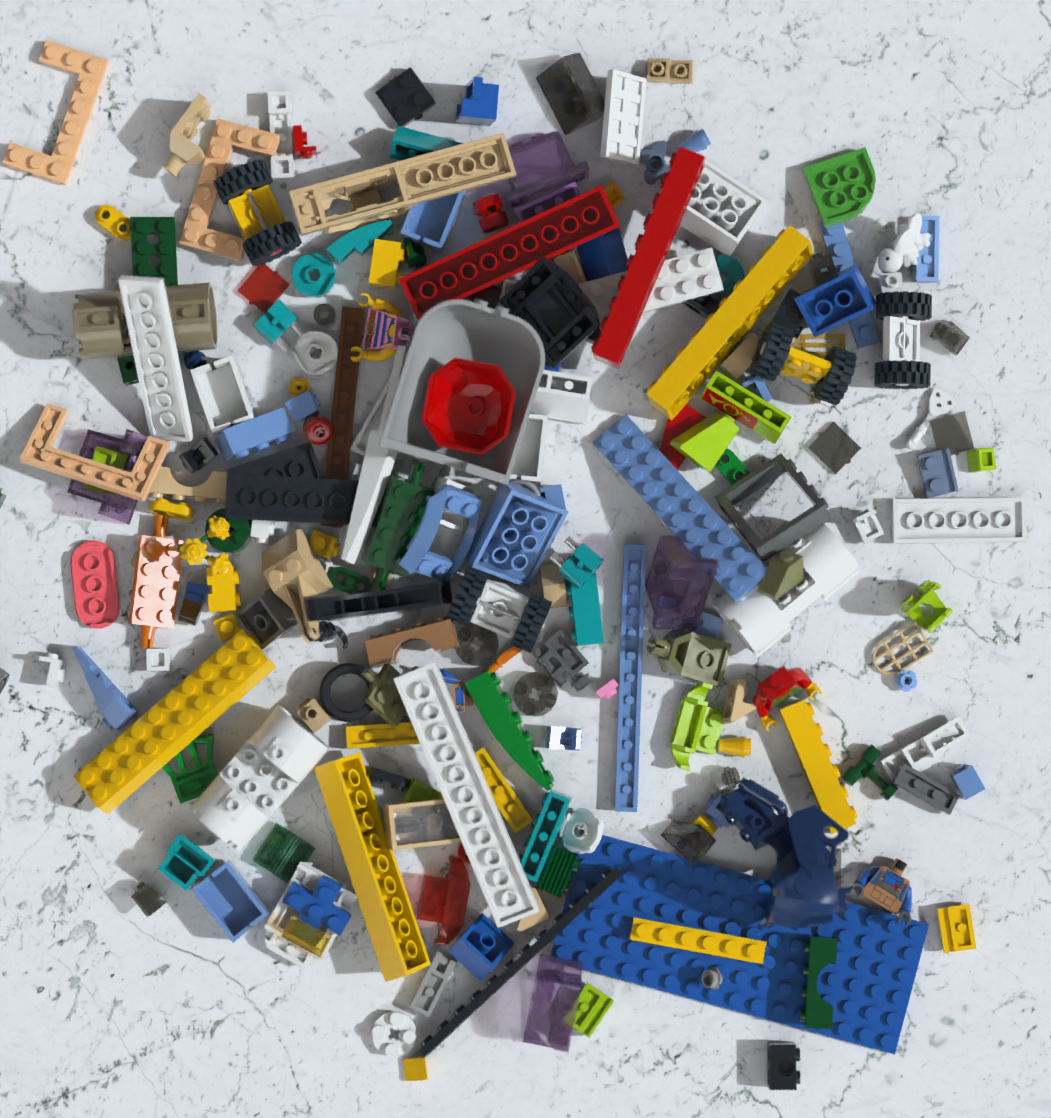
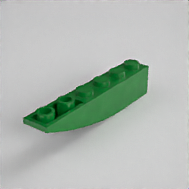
(506, 725)

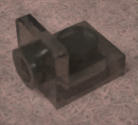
(949, 336)

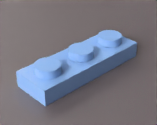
(928, 261)

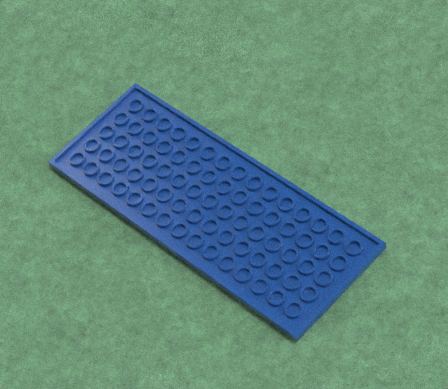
(864, 985)

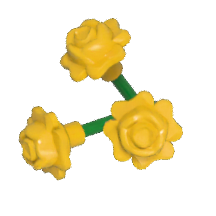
(195, 551)

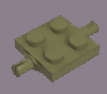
(384, 695)

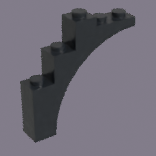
(379, 602)

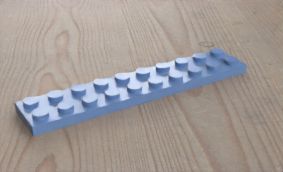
(680, 506)

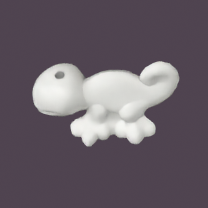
(906, 244)

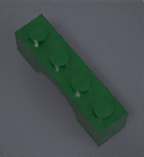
(820, 953)

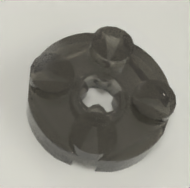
(487, 650)
(547, 698)

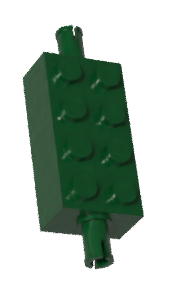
(396, 523)

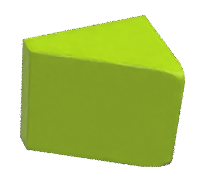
(981, 460)

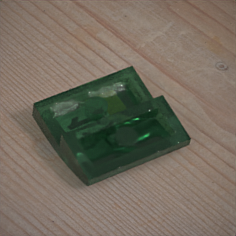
(283, 852)

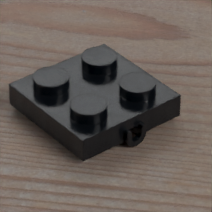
(405, 97)

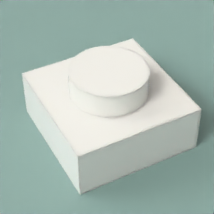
(158, 659)

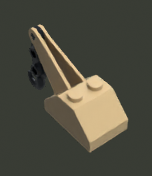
(298, 576)

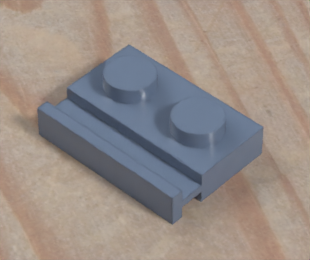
(937, 472)

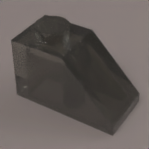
(688, 839)

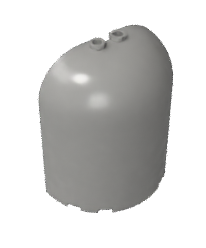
(474, 334)

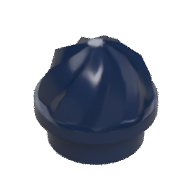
(194, 359)

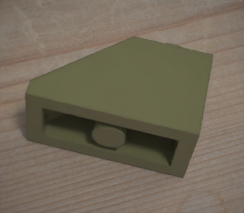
(782, 574)

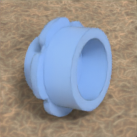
(900, 680)

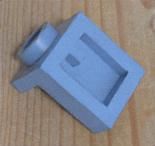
(760, 387)

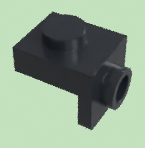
(198, 455)

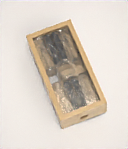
(419, 824)

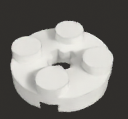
(311, 364)
(592, 835)
(381, 1033)

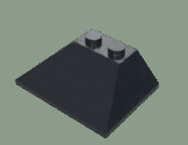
(554, 308)

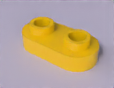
(114, 222)
(177, 511)

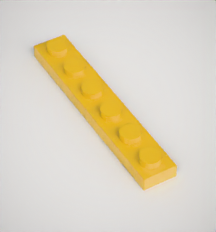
(698, 940)

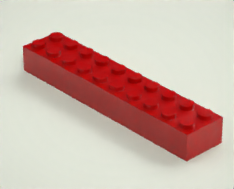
(510, 251)
(649, 257)

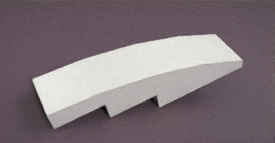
(925, 747)

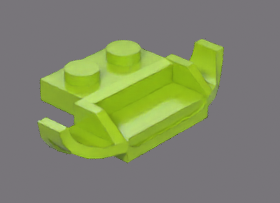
(695, 726)

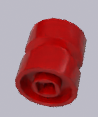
(494, 220)

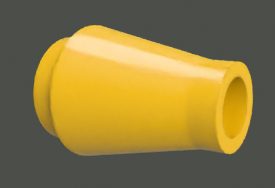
(736, 746)

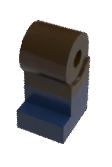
(193, 603)

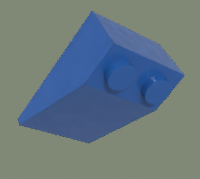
(835, 300)

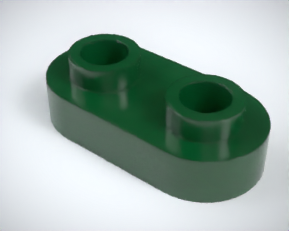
(350, 581)

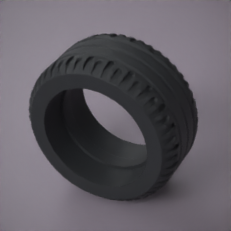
(325, 697)

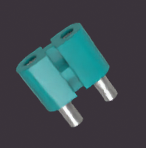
(276, 322)
(581, 564)

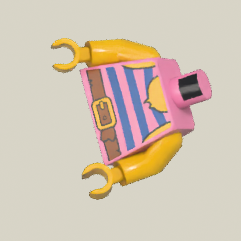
(383, 331)

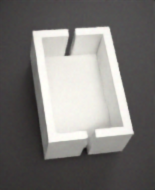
(222, 394)
(531, 450)

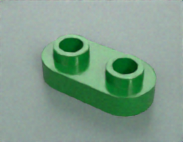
(731, 467)

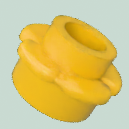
(294, 383)

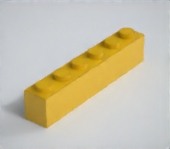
(816, 763)

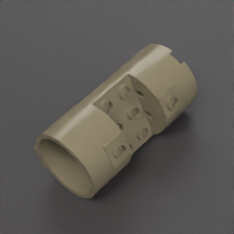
(103, 326)

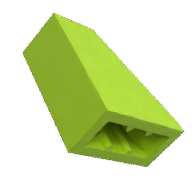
(707, 440)

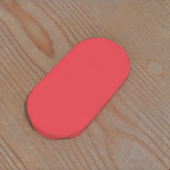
(95, 584)

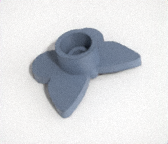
(654, 162)

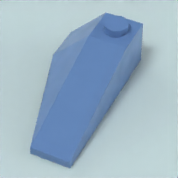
(110, 700)

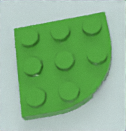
(841, 186)

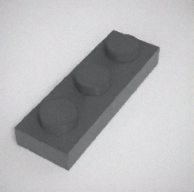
(925, 788)

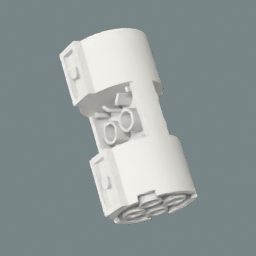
(764, 621)
(259, 778)

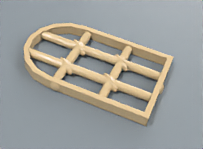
(910, 651)

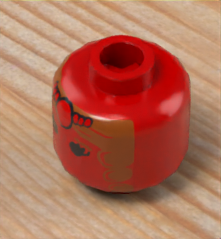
(322, 424)

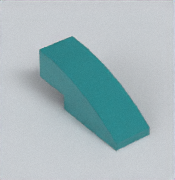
(358, 240)

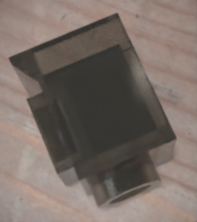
(148, 898)

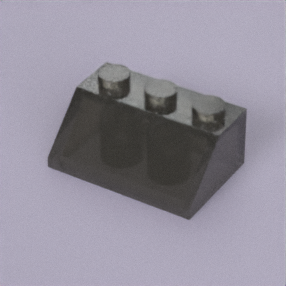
(572, 93)

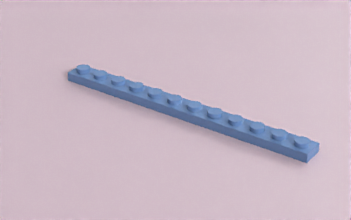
(630, 678)

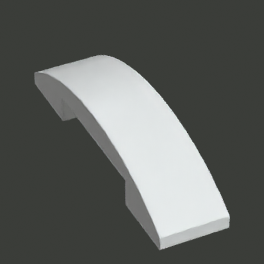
(281, 123)

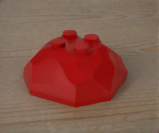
(468, 406)

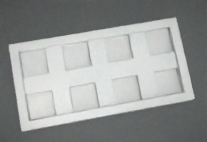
(623, 117)

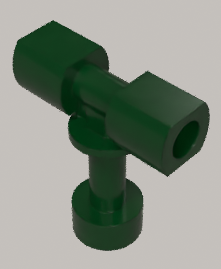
(865, 768)

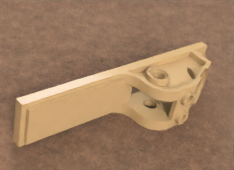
(418, 180)

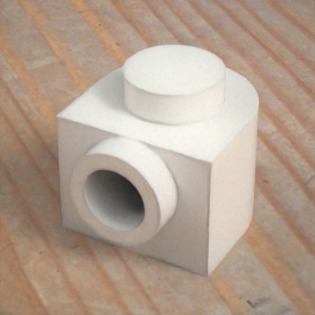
(261, 531)

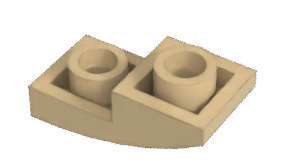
(668, 71)
(740, 358)

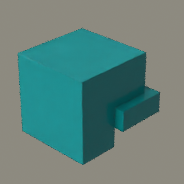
(185, 862)

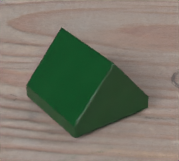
(414, 254)

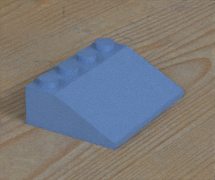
(516, 534)

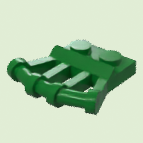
(193, 782)

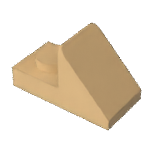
(734, 706)

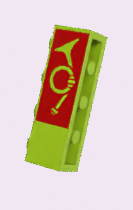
(745, 407)

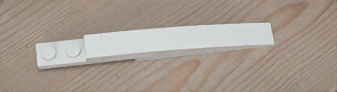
(374, 473)

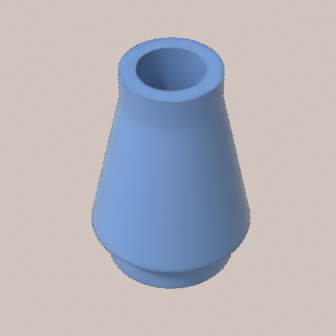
(696, 141)

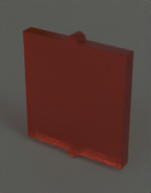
(263, 287)

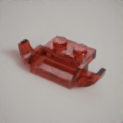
(445, 900)

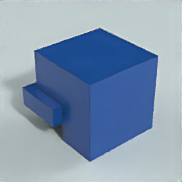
(479, 104)

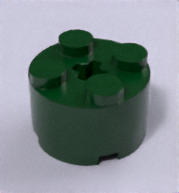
(239, 537)

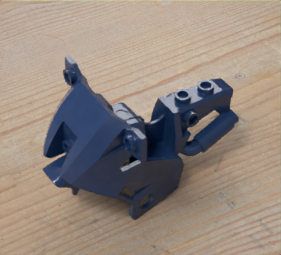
(801, 878)

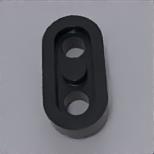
(397, 782)

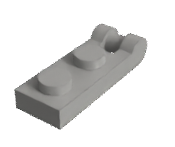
(432, 985)

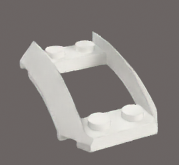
(308, 878)

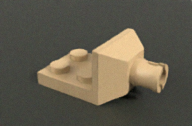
(182, 149)

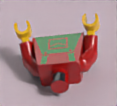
(779, 688)

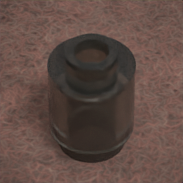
(325, 322)

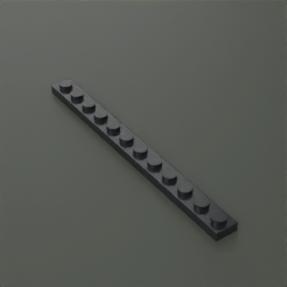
(512, 967)

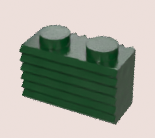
(558, 871)

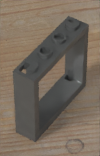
(789, 532)

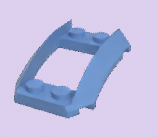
(418, 557)

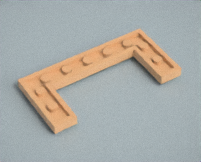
(91, 75)
(224, 139)
(41, 454)

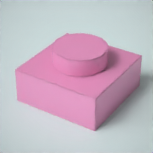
(607, 690)

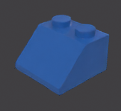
(603, 255)
(481, 947)

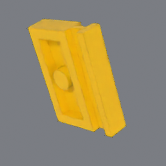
(956, 928)

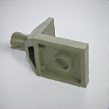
(691, 655)

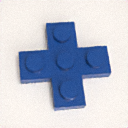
(318, 906)

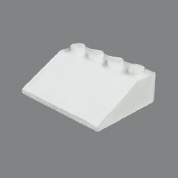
(721, 209)

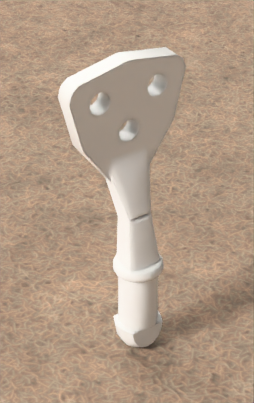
(934, 411)

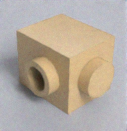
(313, 714)

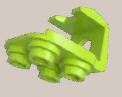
(912, 609)

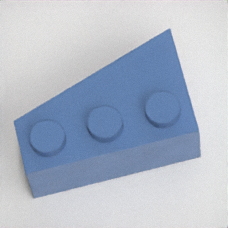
(254, 435)

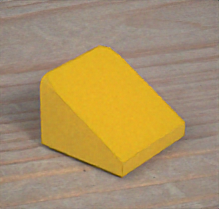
(415, 1068)

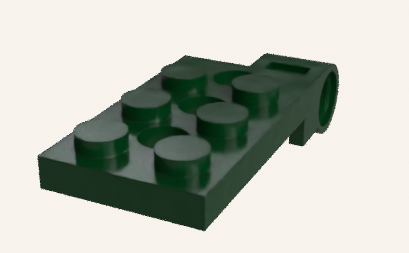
(165, 250)

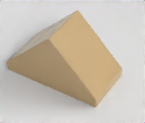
(553, 585)
(536, 918)

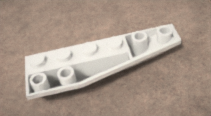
(563, 396)

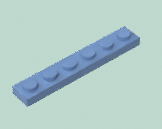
(838, 246)

